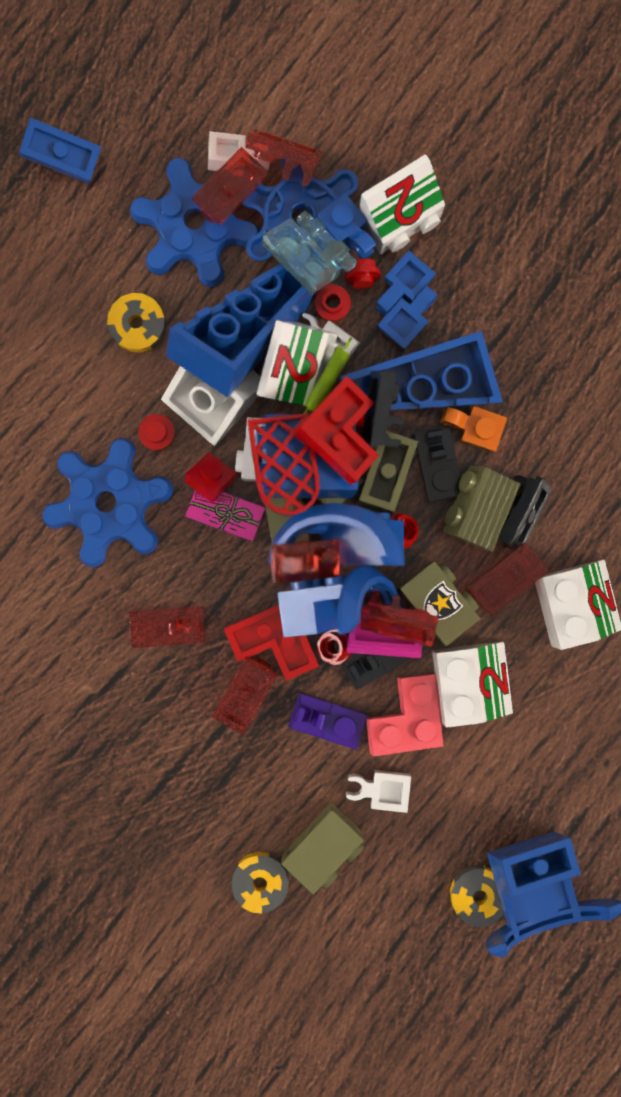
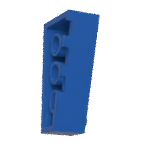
(235, 335)
(440, 375)

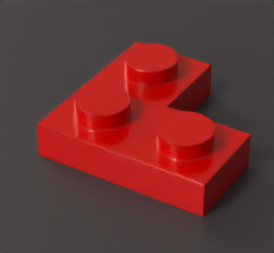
(331, 433)
(265, 632)

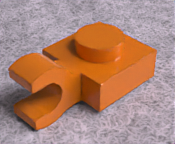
(479, 427)

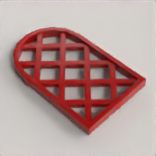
(279, 420)

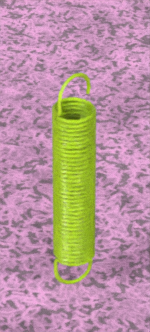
(328, 377)

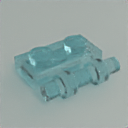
(301, 255)

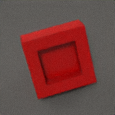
(210, 477)

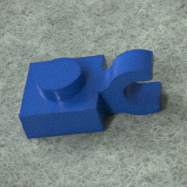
(346, 223)
(405, 282)
(406, 321)

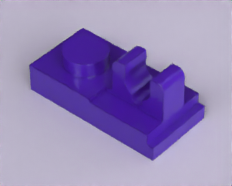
(327, 720)

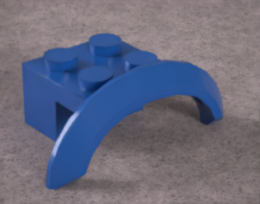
(362, 533)
(331, 602)
(539, 891)

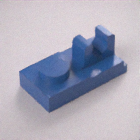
(59, 151)

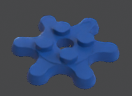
(282, 200)
(179, 242)
(128, 515)

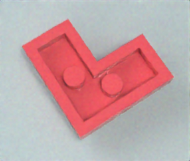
(416, 725)

